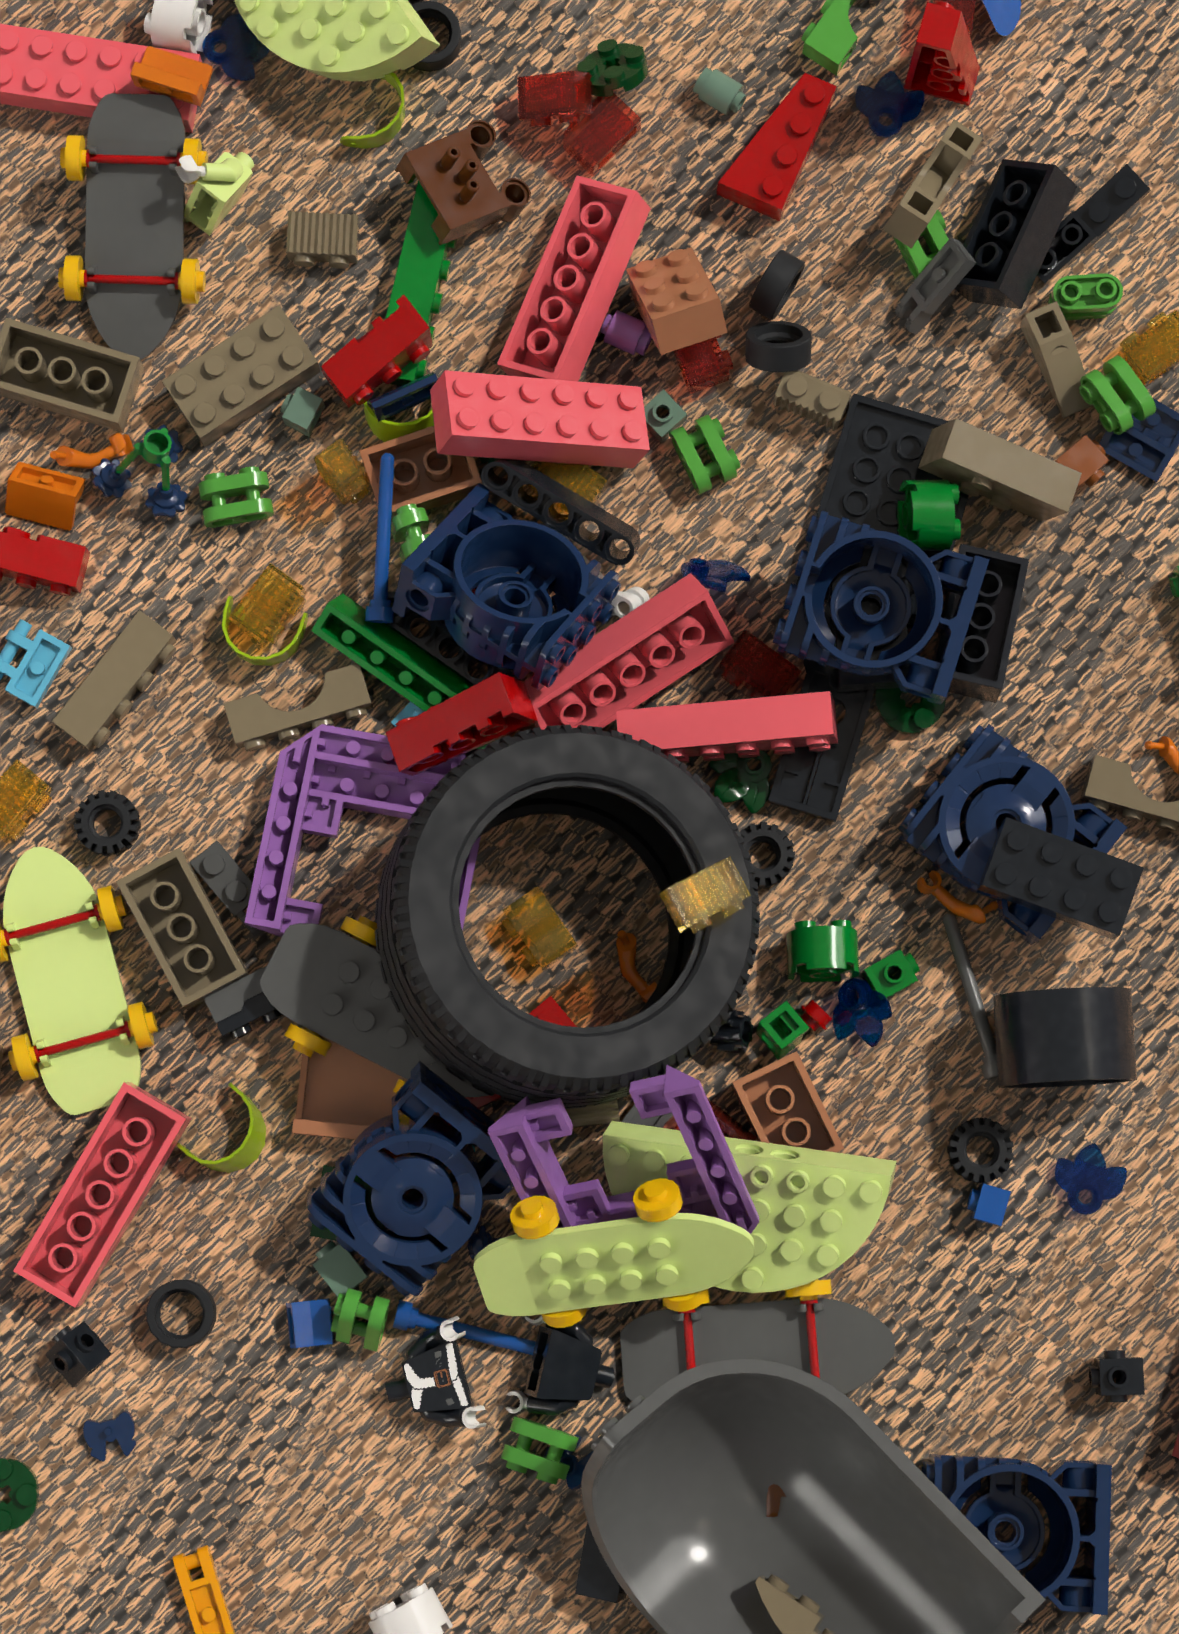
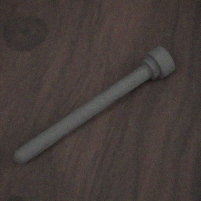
(973, 996)

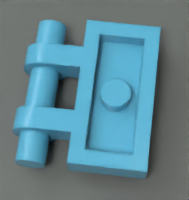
(37, 668)

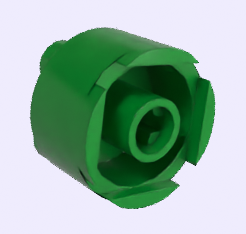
(929, 514)
(822, 951)

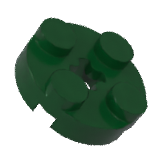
(615, 67)
(905, 719)
(23, 1493)

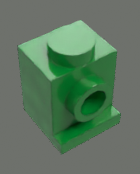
(878, 978)
(782, 1030)

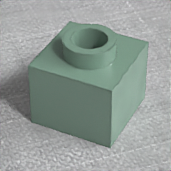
(302, 411)
(662, 426)

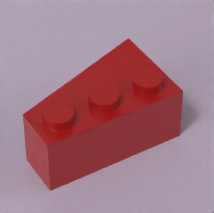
(379, 354)

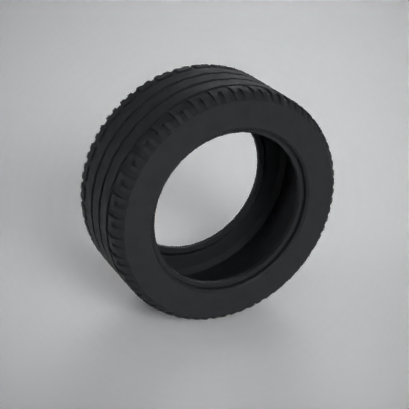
(641, 800)

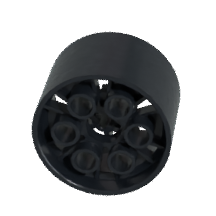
(1065, 1037)

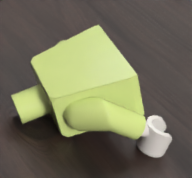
(216, 190)

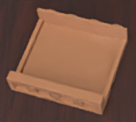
(342, 1094)

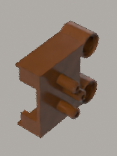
(460, 185)

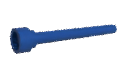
(379, 607)
(409, 1317)

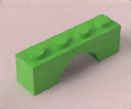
(832, 38)

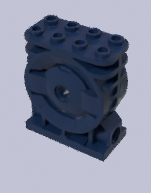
(841, 544)
(515, 572)
(991, 757)
(426, 1227)
(961, 1477)

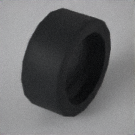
(446, 56)
(776, 284)
(778, 346)
(155, 1323)

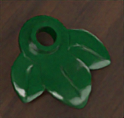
(740, 782)

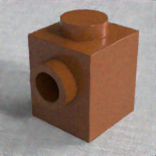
(1087, 458)

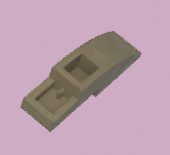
(788, 1611)

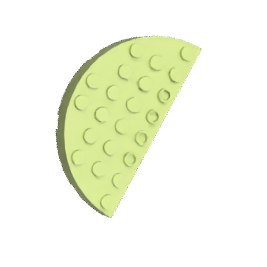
(341, 36)
(808, 1201)

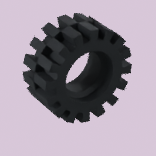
(92, 807)
(783, 849)
(1002, 1150)

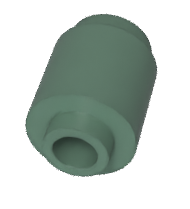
(719, 91)

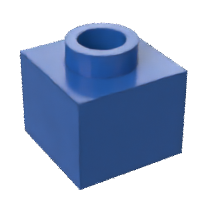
(988, 1204)

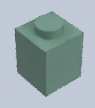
(339, 1268)

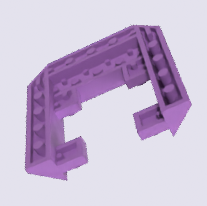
(310, 788)
(707, 1182)

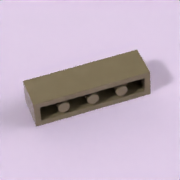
(115, 681)

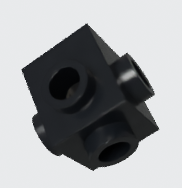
(77, 1353)
(1130, 1376)

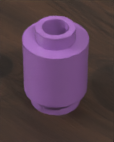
(626, 333)

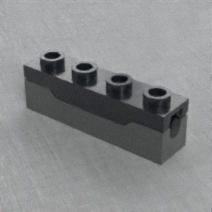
(241, 1006)

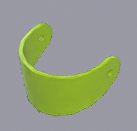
(387, 133)
(390, 430)
(270, 660)
(250, 1147)

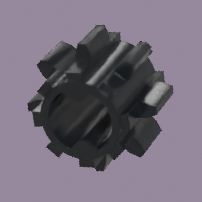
(734, 1034)

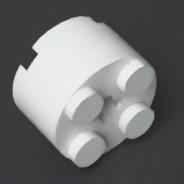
(179, 24)
(417, 1614)

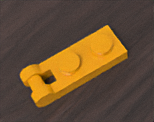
(203, 1595)

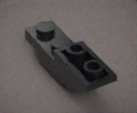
(1092, 221)

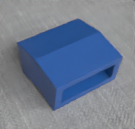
(310, 1323)

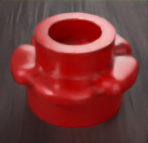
(815, 1016)

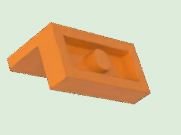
(172, 75)
(43, 495)

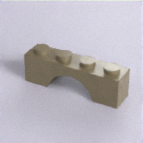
(932, 184)
(256, 721)
(1112, 786)

